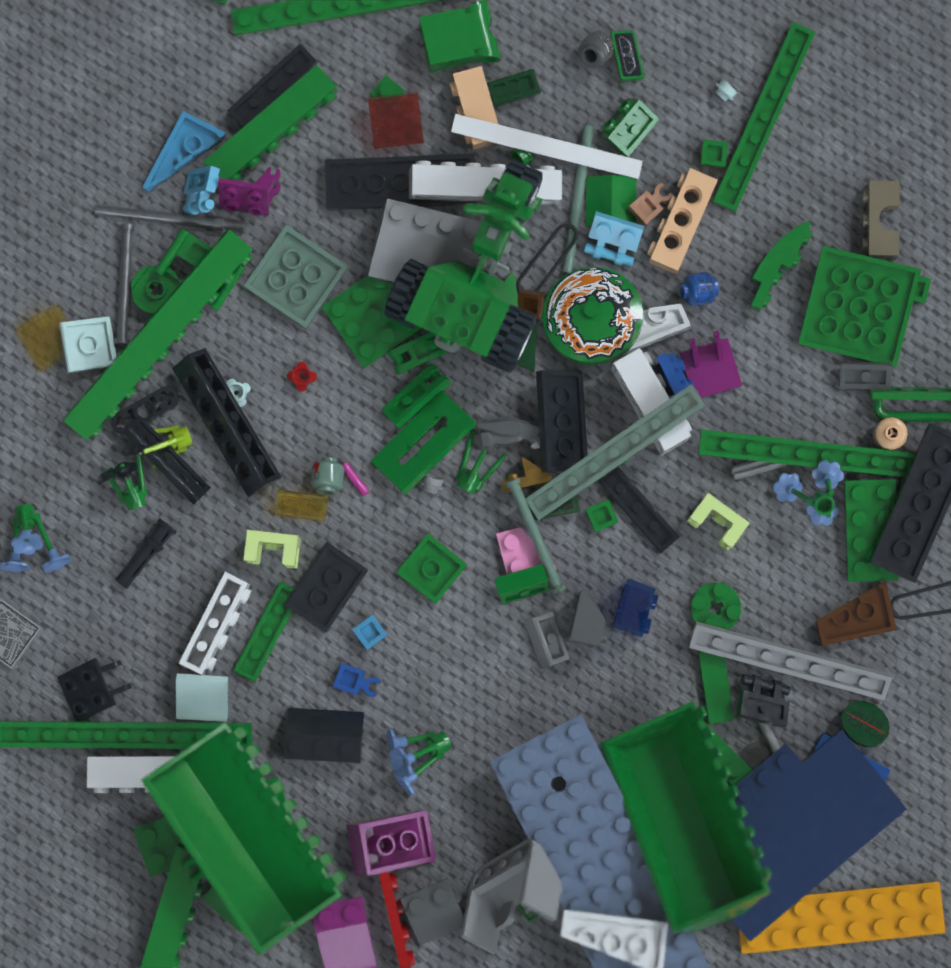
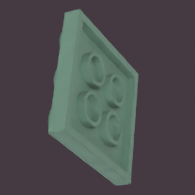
(296, 276)

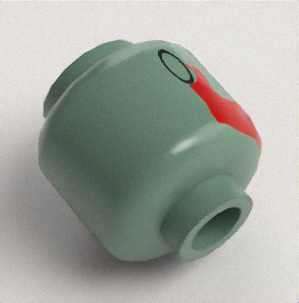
(327, 476)

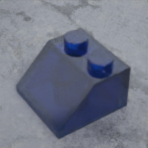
(634, 609)

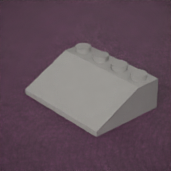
(420, 235)

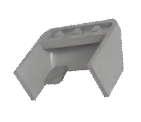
(511, 879)

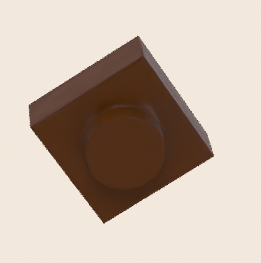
(531, 302)

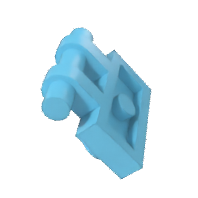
(198, 187)
(615, 232)

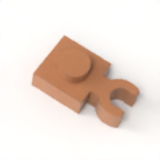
(648, 205)

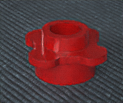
(294, 376)

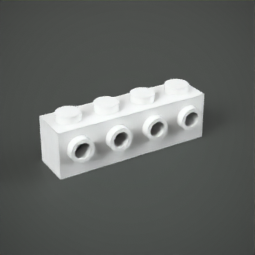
(214, 624)

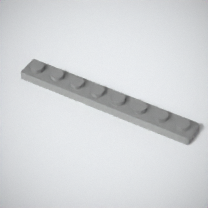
(790, 661)

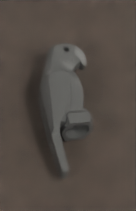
(508, 432)

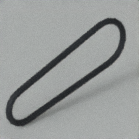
(917, 592)

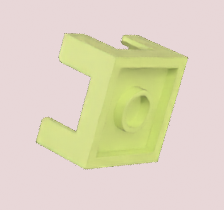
(721, 515)
(272, 541)

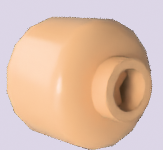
(881, 436)

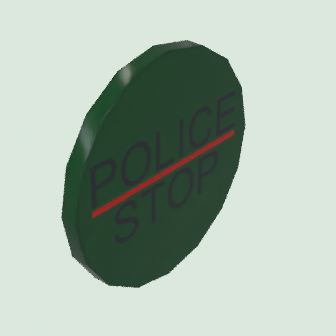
(865, 724)

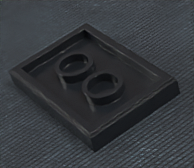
(326, 587)

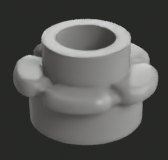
(432, 483)

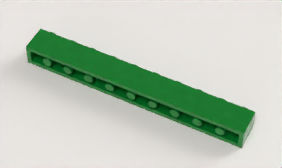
(157, 334)

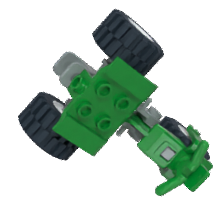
(464, 300)

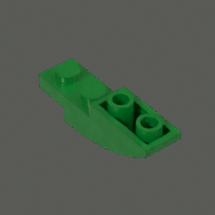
(781, 256)

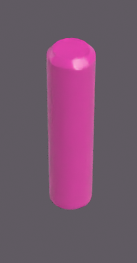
(353, 477)

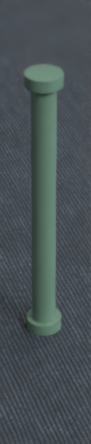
(535, 535)

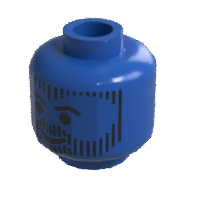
(699, 288)

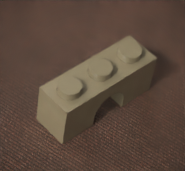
(879, 241)

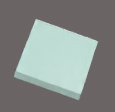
(87, 344)
(201, 697)

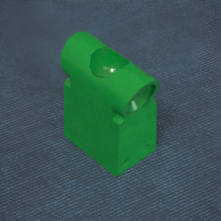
(459, 37)

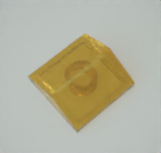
(43, 337)

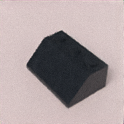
(323, 735)

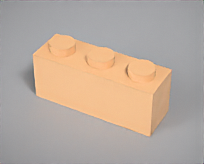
(474, 100)

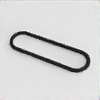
(541, 251)

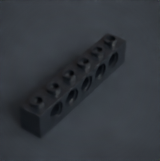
(226, 422)

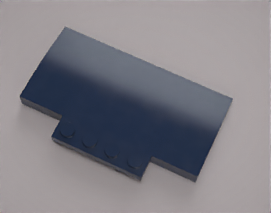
(810, 820)

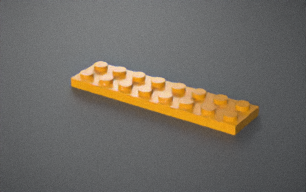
(853, 918)

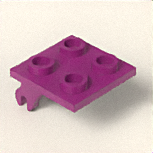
(249, 197)
(711, 366)

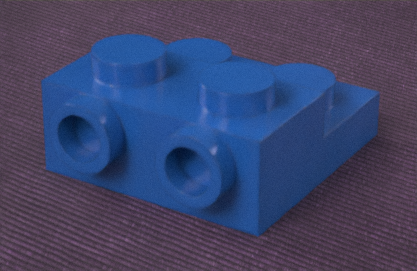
(672, 372)

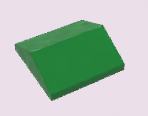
(610, 196)

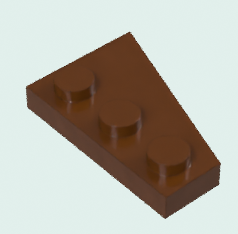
(858, 618)

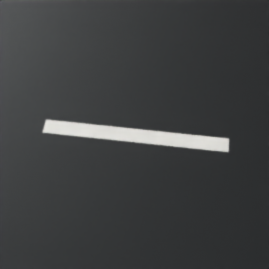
(546, 146)

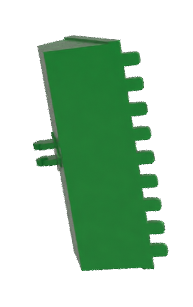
(687, 819)
(243, 836)

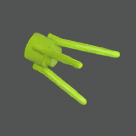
(178, 439)

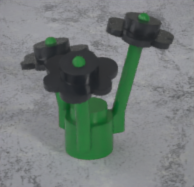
(133, 495)

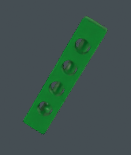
(911, 393)

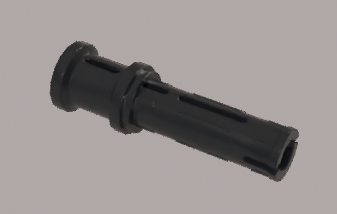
(152, 544)

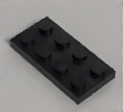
(561, 419)

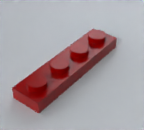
(394, 910)

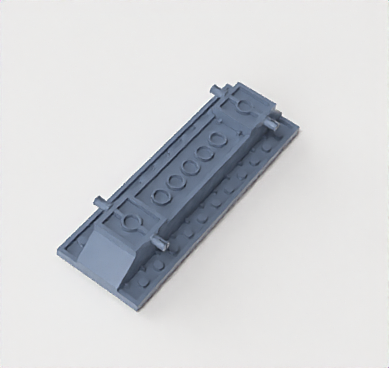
(580, 821)

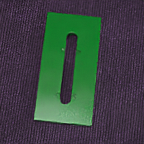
(411, 472)

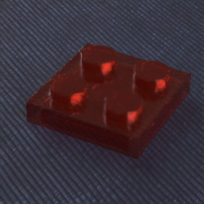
(395, 120)

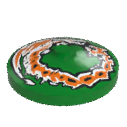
(592, 316)

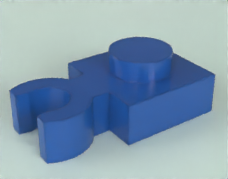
(352, 680)

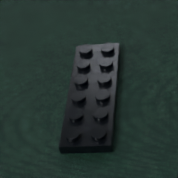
(371, 181)
(917, 508)

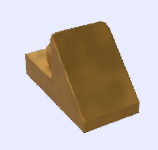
(533, 477)

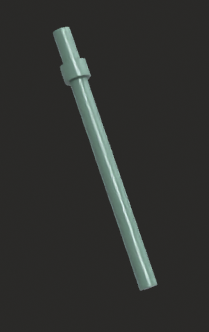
(577, 201)

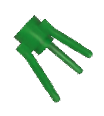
(470, 479)

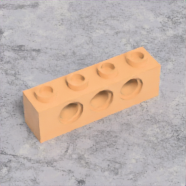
(702, 187)

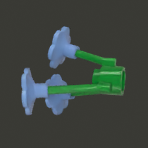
(822, 505)
(28, 543)
(400, 762)

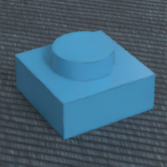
(370, 632)

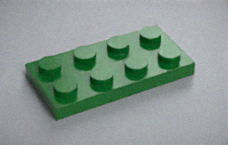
(865, 515)

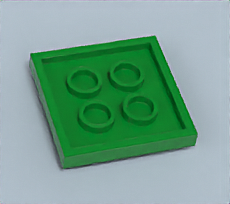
(362, 320)

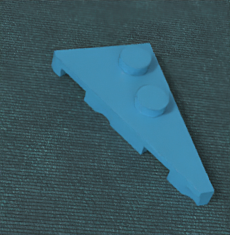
(186, 142)

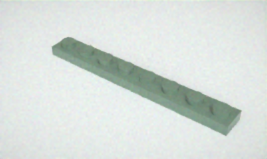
(615, 452)

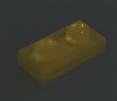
(301, 505)

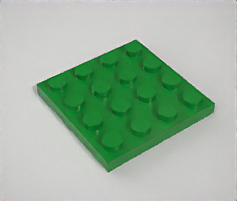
(859, 306)

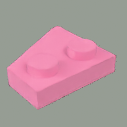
(517, 550)

